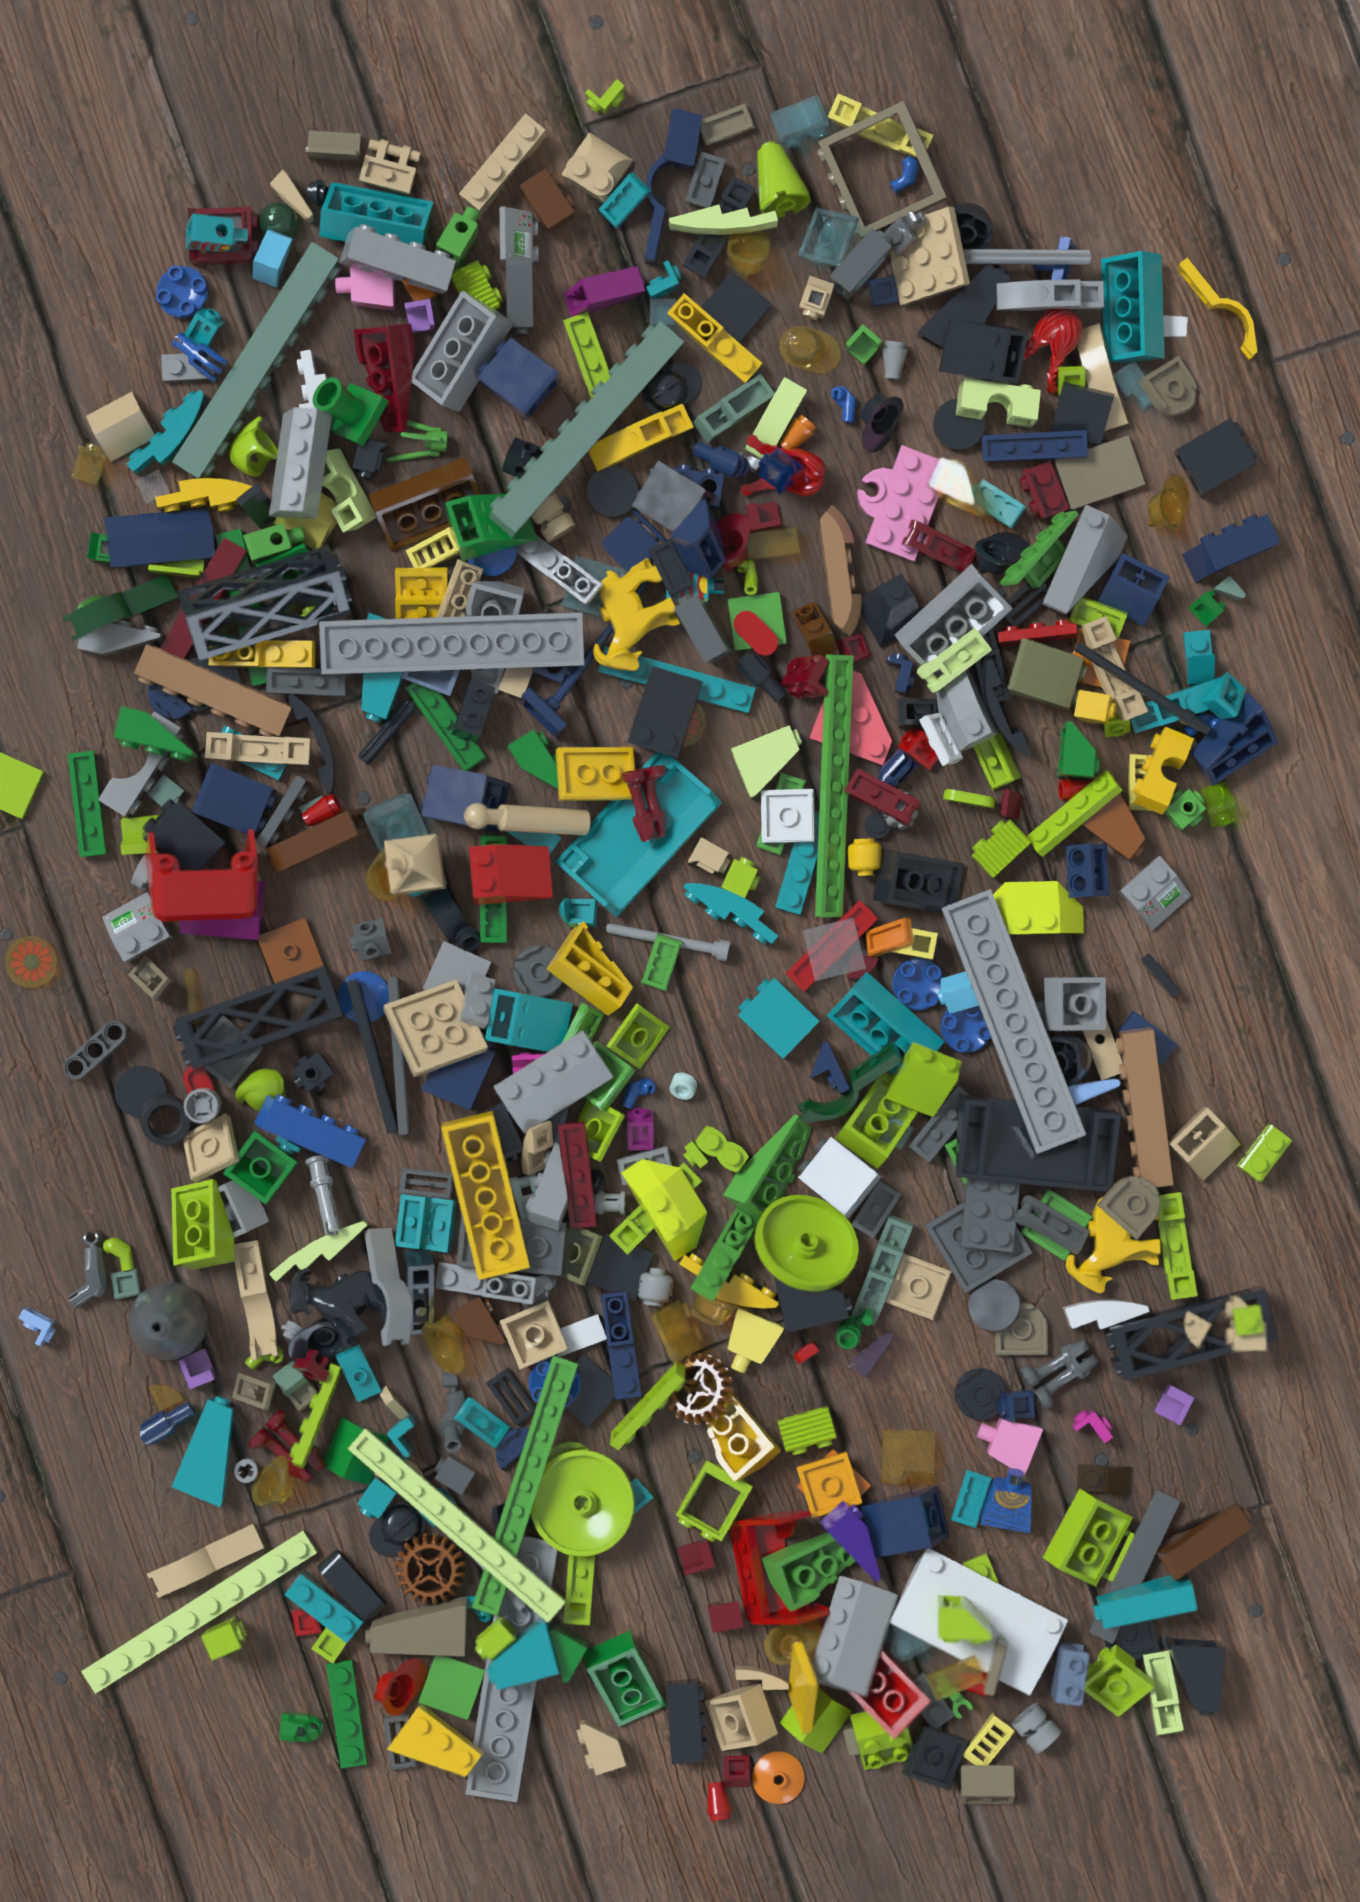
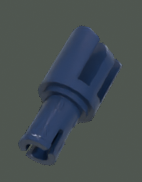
(722, 460)
(897, 768)
(165, 1423)

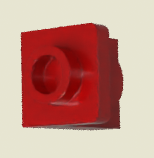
(917, 746)

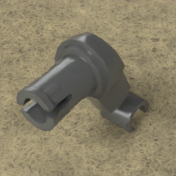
(95, 1272)
(449, 1427)

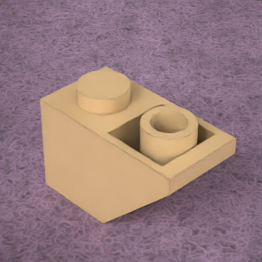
(1246, 1342)
(603, 1748)

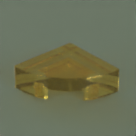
(165, 1396)

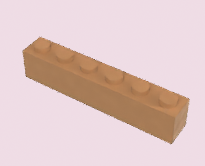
(212, 689)
(1145, 1106)

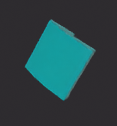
(425, 1223)

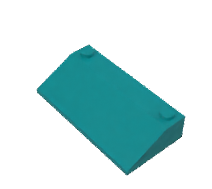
(611, 857)

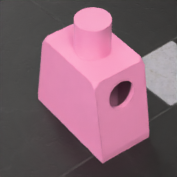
(367, 288)
(1011, 1442)

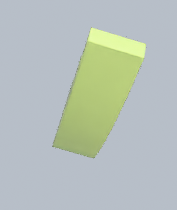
(715, 223)
(327, 1245)

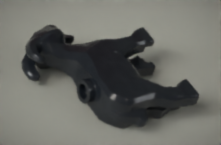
(339, 1302)

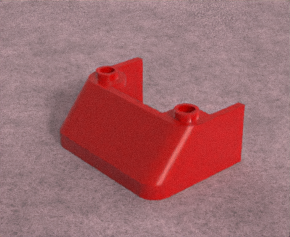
(203, 893)
(753, 1540)

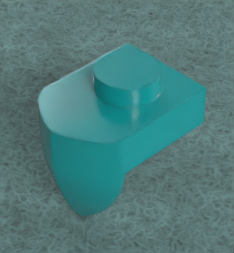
(578, 910)

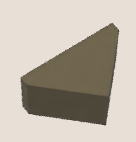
(151, 978)
(255, 1390)

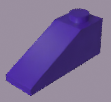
(852, 1534)

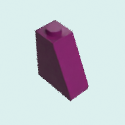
(604, 291)

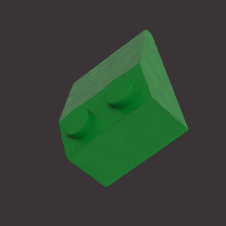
(623, 1678)

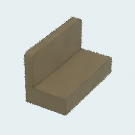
(333, 146)
(987, 1784)

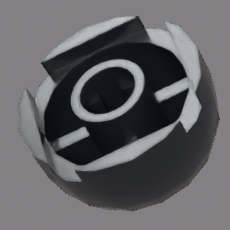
(974, 226)
(1072, 1057)

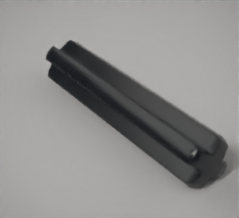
(387, 731)

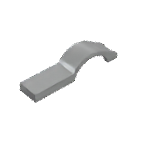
(386, 1275)

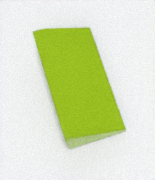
(996, 761)

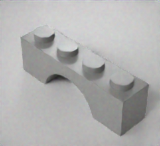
(124, 794)

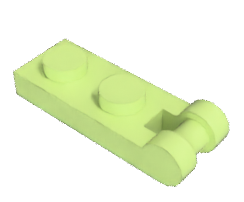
(954, 660)

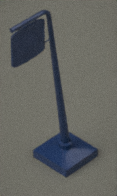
(628, 547)

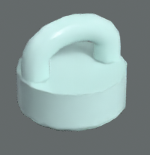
(683, 1086)

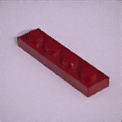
(577, 1174)

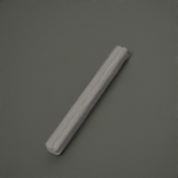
(1034, 257)

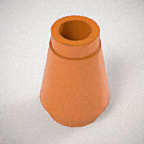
(798, 432)

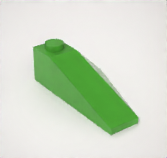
(769, 1170)
(806, 1569)

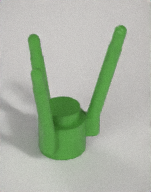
(434, 438)

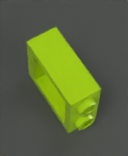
(708, 1531)

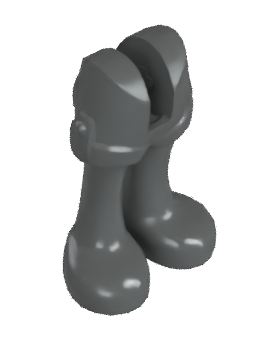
(1066, 1358)

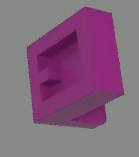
(640, 1129)

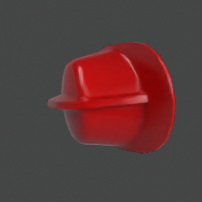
(401, 1686)

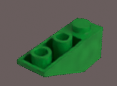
(534, 758)

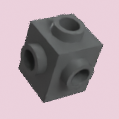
(370, 939)

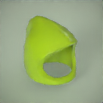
(250, 441)
(258, 1086)

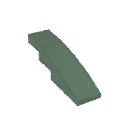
(883, 1266)

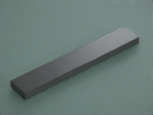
(399, 1067)
(1140, 1552)

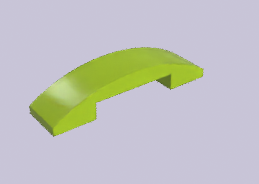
(637, 1224)
(1175, 1247)
(579, 1590)

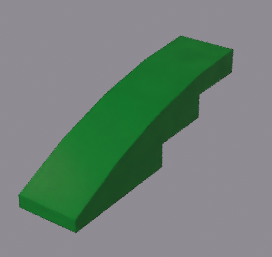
(493, 916)

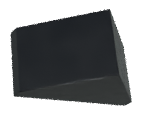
(913, 709)
(446, 913)

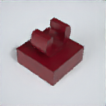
(310, 1368)

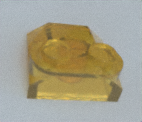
(907, 1456)

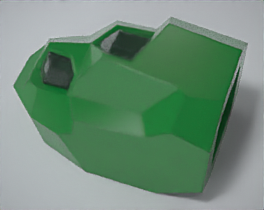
(299, 1727)

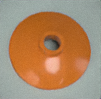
(778, 1764)

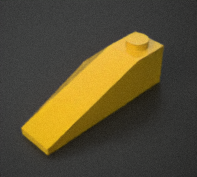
(738, 1438)

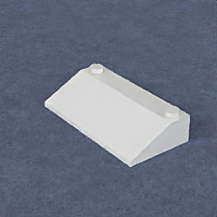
(1027, 1627)

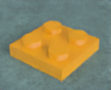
(828, 1484)

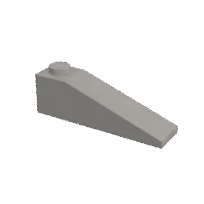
(1089, 554)
(491, 599)
(965, 712)

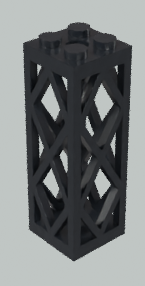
(289, 595)
(193, 1053)
(1173, 1357)

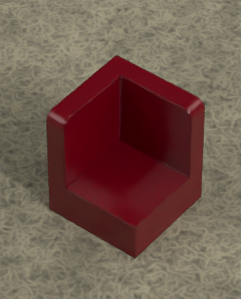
(763, 516)
(696, 1556)
(725, 1616)

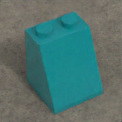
(525, 1659)

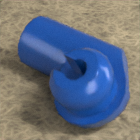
(909, 175)
(1210, 719)
(636, 1089)

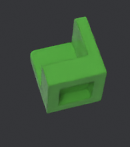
(863, 344)

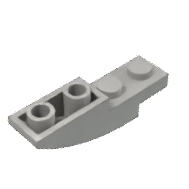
(1049, 294)
(560, 570)
(505, 1286)

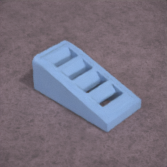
(1084, 1091)

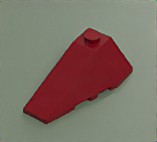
(389, 364)

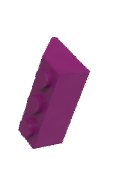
(231, 928)

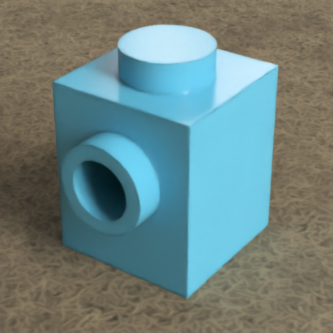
(957, 993)

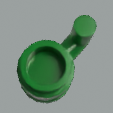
(851, 1328)

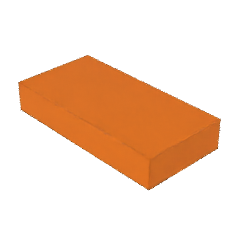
(889, 937)

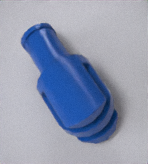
(198, 355)

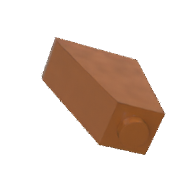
(1117, 828)

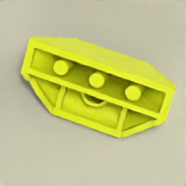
(1038, 908)
(668, 1204)

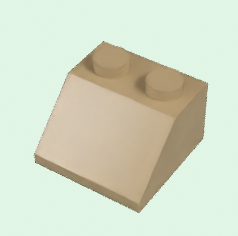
(741, 1717)

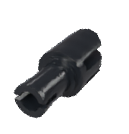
(760, 674)

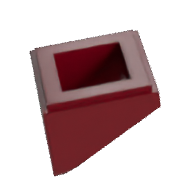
(854, 646)
(1010, 804)
(737, 1771)

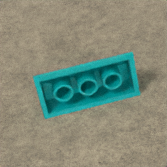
(386, 212)
(1133, 307)
(878, 1018)

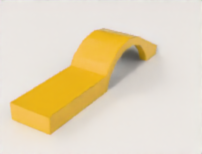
(1212, 301)

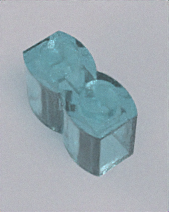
(800, 121)

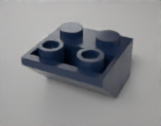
(700, 541)
(1133, 588)

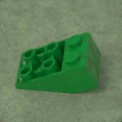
(476, 532)
(139, 728)

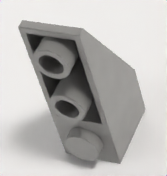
(118, 638)
(550, 1200)

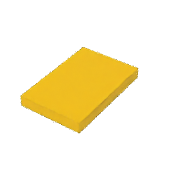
(593, 772)
(802, 1687)

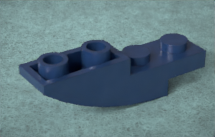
(621, 1345)

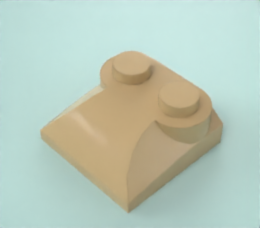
(596, 168)
(534, 1334)

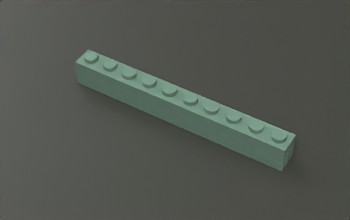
(257, 362)
(585, 429)

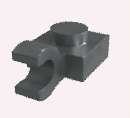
(903, 232)

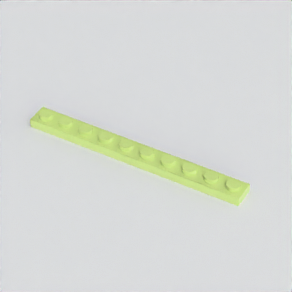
(457, 1525)
(199, 1611)

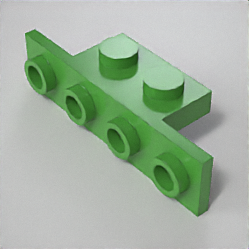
(1043, 556)

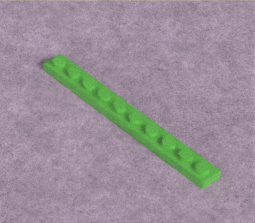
(833, 784)
(528, 1475)

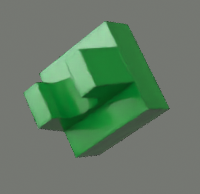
(1206, 608)

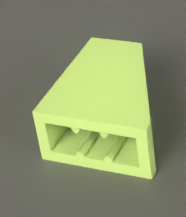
(765, 757)

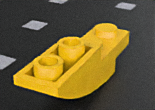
(713, 338)
(640, 437)
(195, 492)
(269, 654)
(739, 1288)

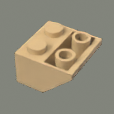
(1203, 1143)

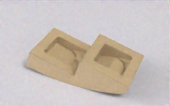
(535, 1147)
(770, 1680)

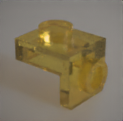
(89, 464)

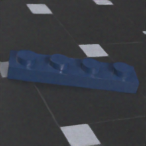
(1034, 446)

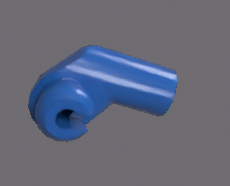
(846, 401)

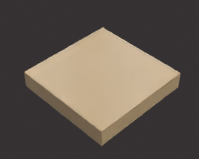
(210, 1148)
(918, 1286)

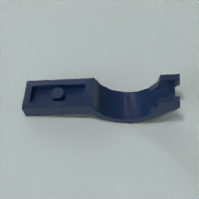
(659, 212)

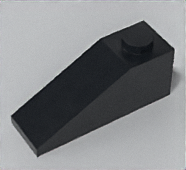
(420, 1282)

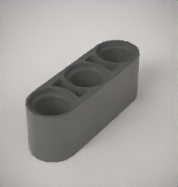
(84, 1054)

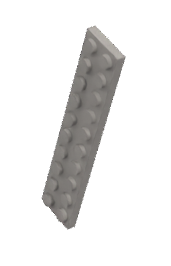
(451, 643)
(1013, 1021)
(506, 1712)

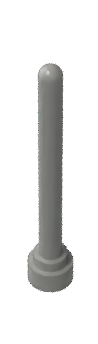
(717, 949)

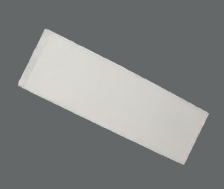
(1103, 1312)

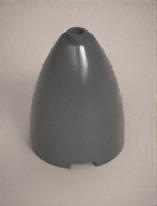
(178, 1311)

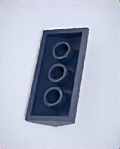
(159, 538)

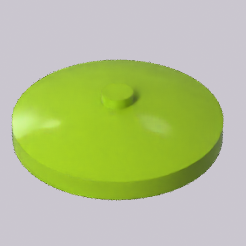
(806, 1242)
(583, 1503)

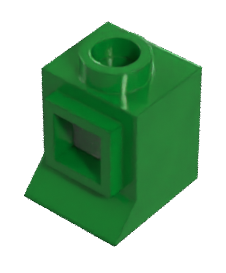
(98, 548)

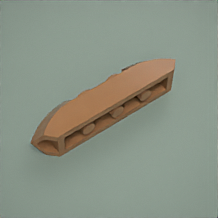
(843, 604)

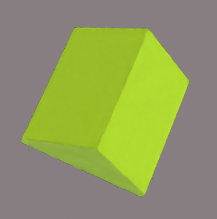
(638, 1036)
(600, 1128)
(828, 1719)

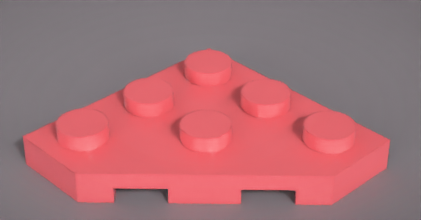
(867, 731)

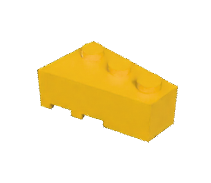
(589, 971)
(436, 1743)

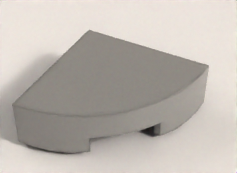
(753, 463)

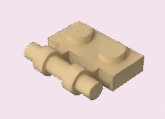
(387, 174)

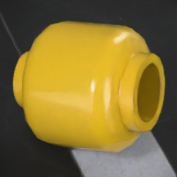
(864, 856)

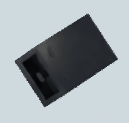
(983, 350)

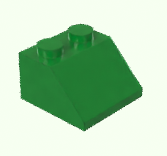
(1076, 754)
(261, 1167)

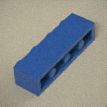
(310, 1131)

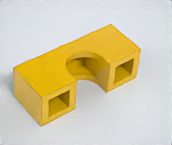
(1154, 789)

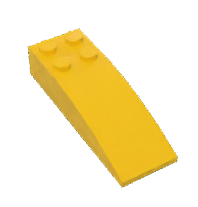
(485, 1195)

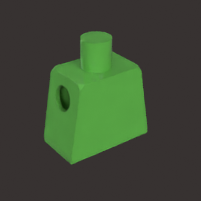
(459, 236)
(260, 542)

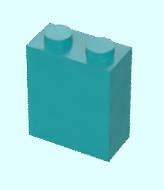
(777, 1017)

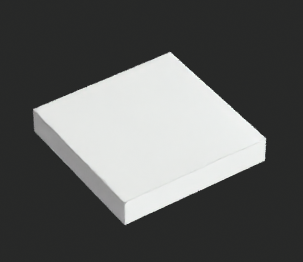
(787, 816)

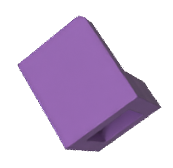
(420, 316)
(197, 1368)
(1174, 1404)

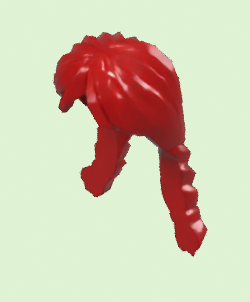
(1062, 332)
(806, 481)

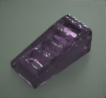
(869, 1356)

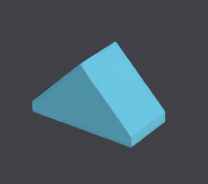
(271, 258)

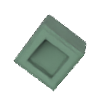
(1230, 589)

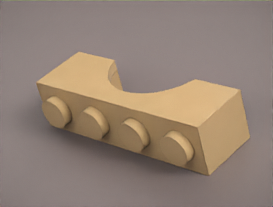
(511, 152)

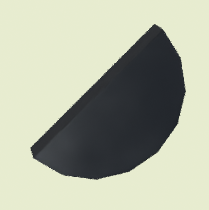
(1160, 975)

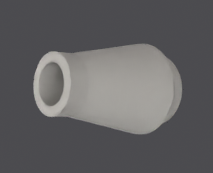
(894, 357)

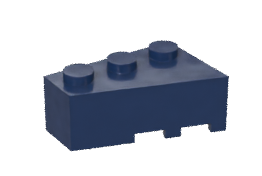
(1231, 546)
(1235, 742)

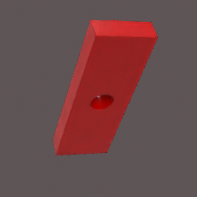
(1038, 633)

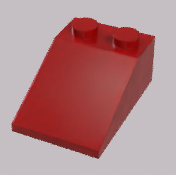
(510, 873)
(892, 1696)

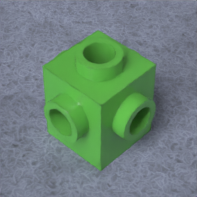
(1178, 815)

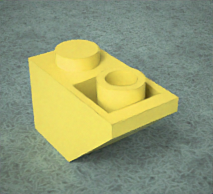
(922, 946)

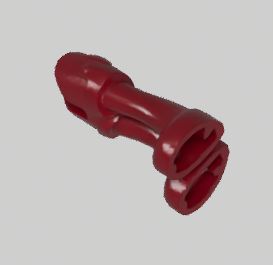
(648, 822)
(264, 1438)

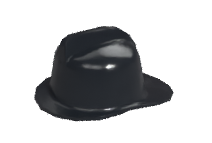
(671, 387)
(880, 419)
(999, 552)
(319, 1337)
(396, 1528)

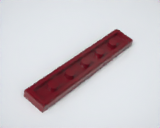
(223, 563)

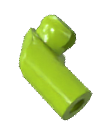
(751, 579)
(121, 1250)
(254, 1364)

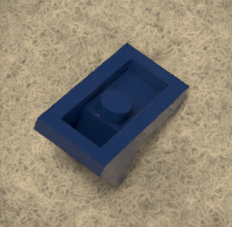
(827, 1061)

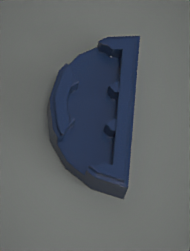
(167, 704)
(511, 1446)

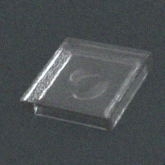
(834, 949)

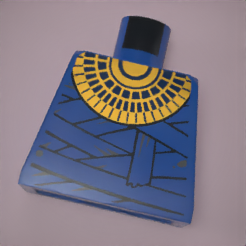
(1008, 1503)

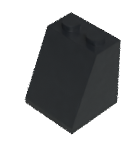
(811, 1308)
(1199, 1671)

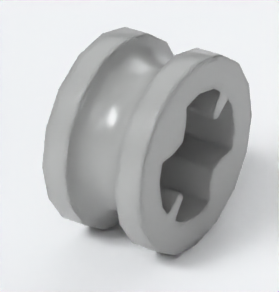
(248, 1478)

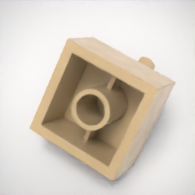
(415, 864)

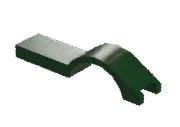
(121, 606)
(860, 1077)

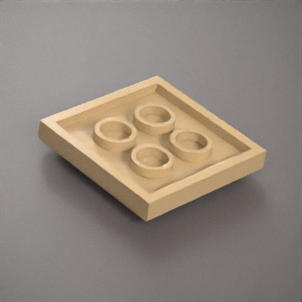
(933, 261)
(431, 1028)

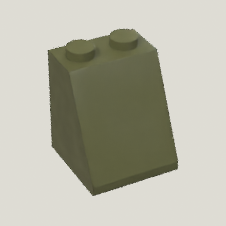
(1046, 675)

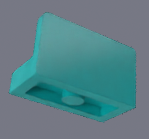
(396, 1432)

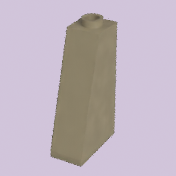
(422, 1630)

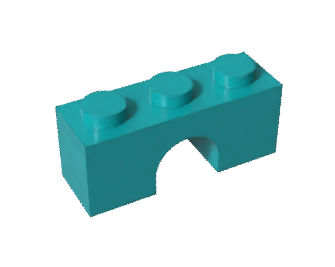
(317, 1602)

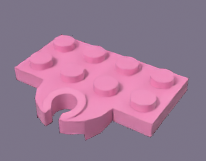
(900, 498)

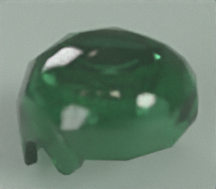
(280, 219)

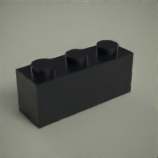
(686, 1721)

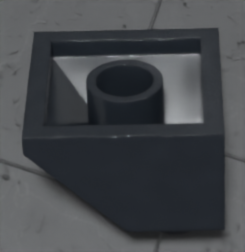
(889, 609)

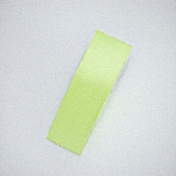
(778, 414)
(1164, 1695)

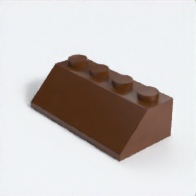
(417, 505)

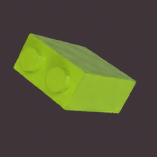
(923, 1079)

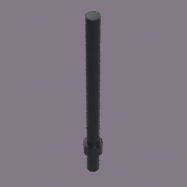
(1186, 716)

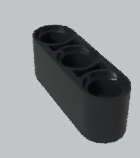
(352, 1585)

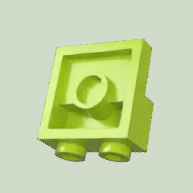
(1116, 1680)

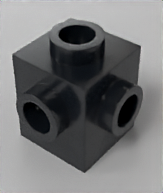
(518, 456)
(320, 1065)

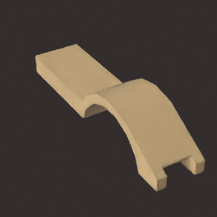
(255, 1299)
(207, 1560)

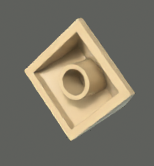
(120, 427)

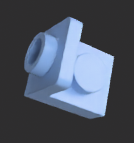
(35, 1321)

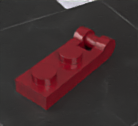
(939, 547)
(882, 796)

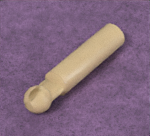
(529, 819)

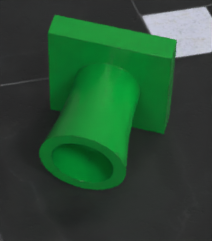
(352, 409)

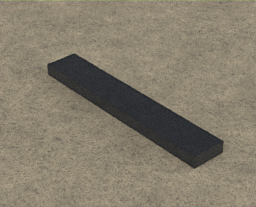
(373, 1055)

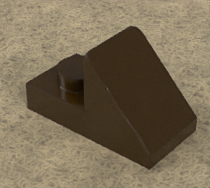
(1103, 1478)

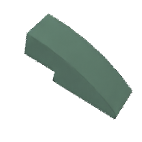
(733, 408)

